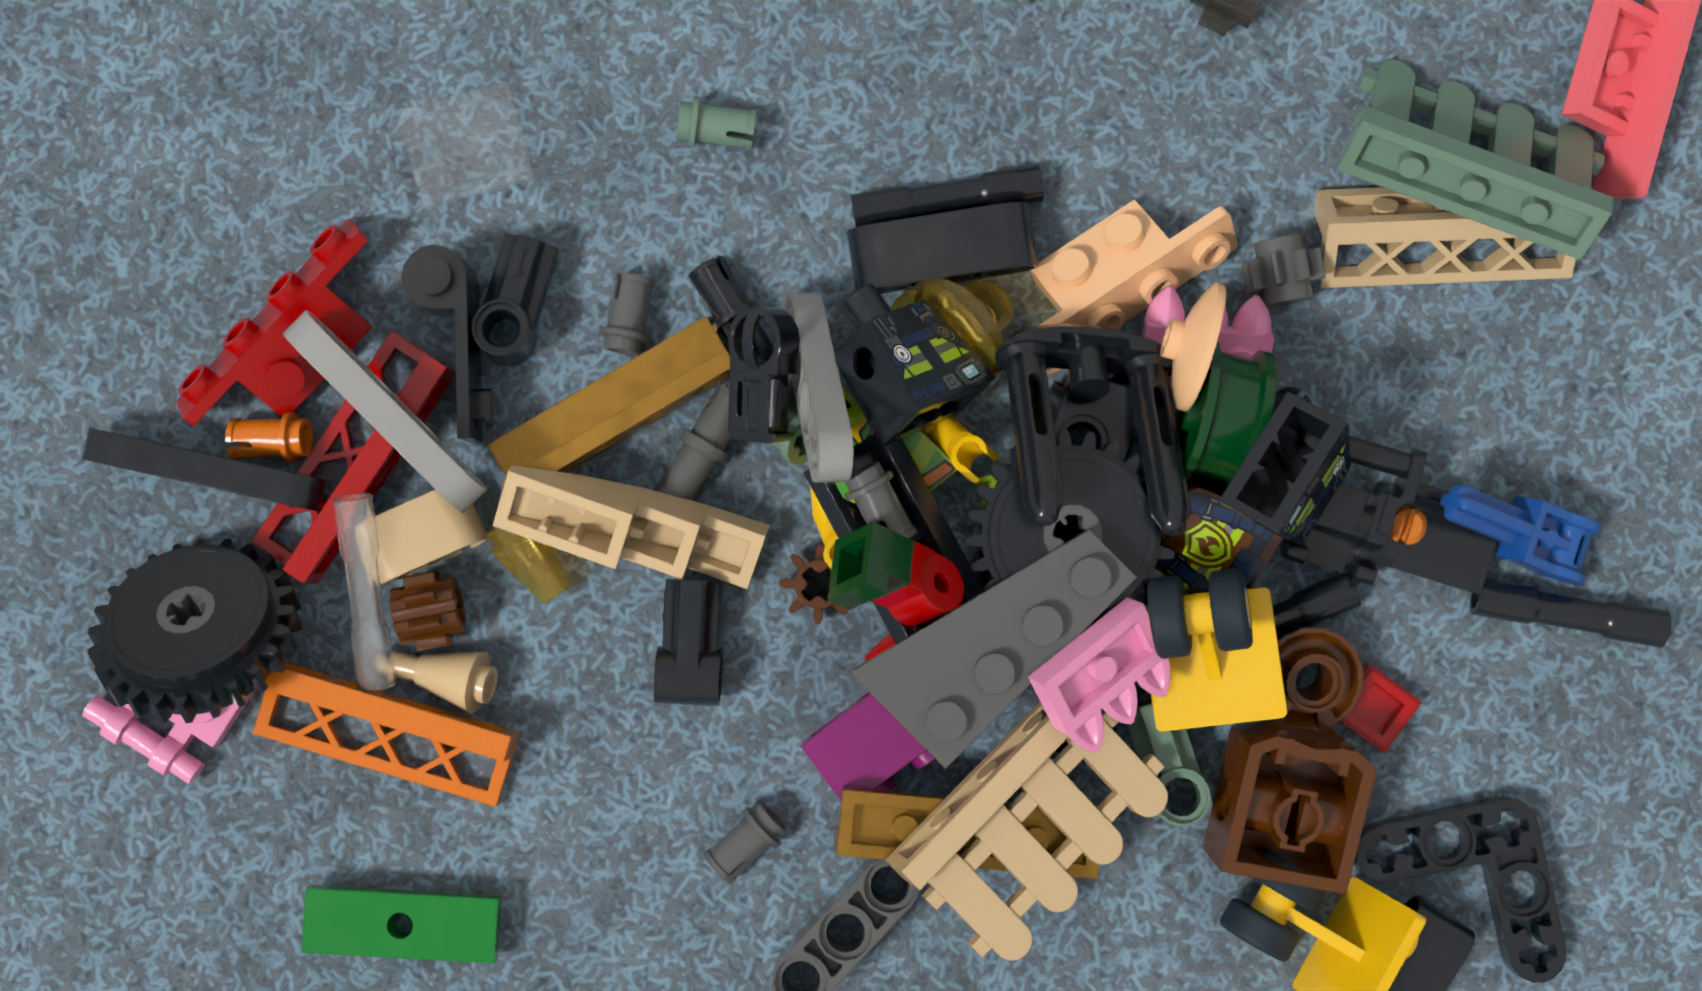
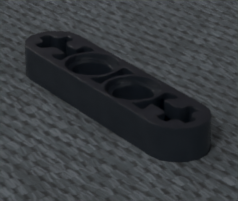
(204, 469)

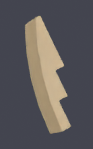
(629, 522)

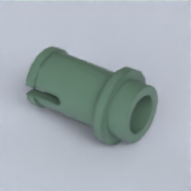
(715, 125)

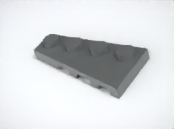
(977, 658)

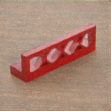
(365, 472)

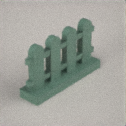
(1477, 183)

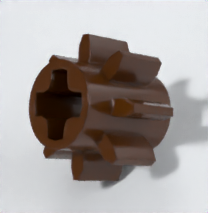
(800, 583)

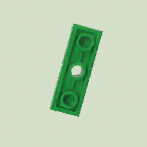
(363, 924)

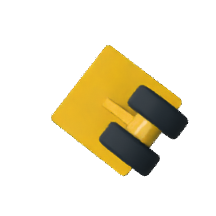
(1218, 652)
(1353, 951)

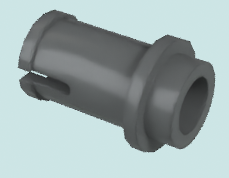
(628, 314)
(878, 500)
(745, 842)

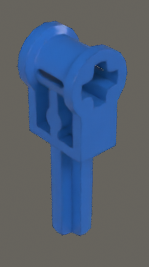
(1529, 531)

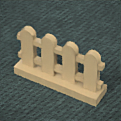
(978, 810)

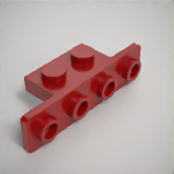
(257, 349)

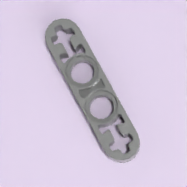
(820, 392)
(384, 411)

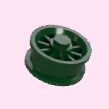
(1227, 414)

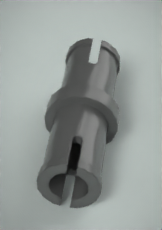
(701, 448)

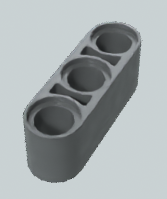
(837, 959)

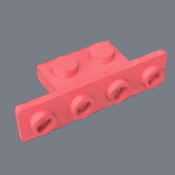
(1628, 85)

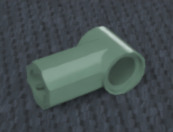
(1177, 757)

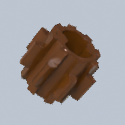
(427, 610)

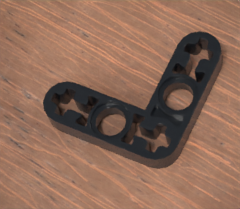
(1498, 862)

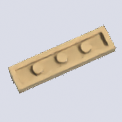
(1397, 220)

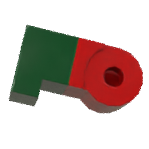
(894, 573)

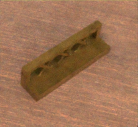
(618, 403)
(879, 821)

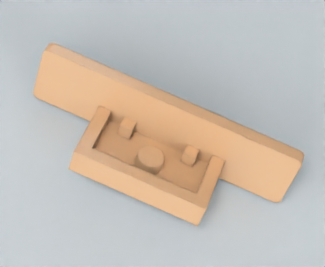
(1125, 263)

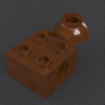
(1294, 778)

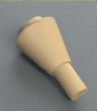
(458, 678)

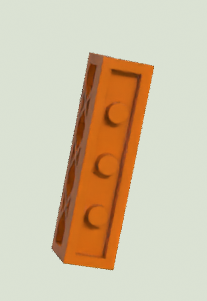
(393, 712)

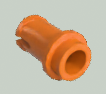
(284, 437)

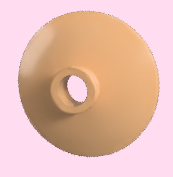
(1193, 345)

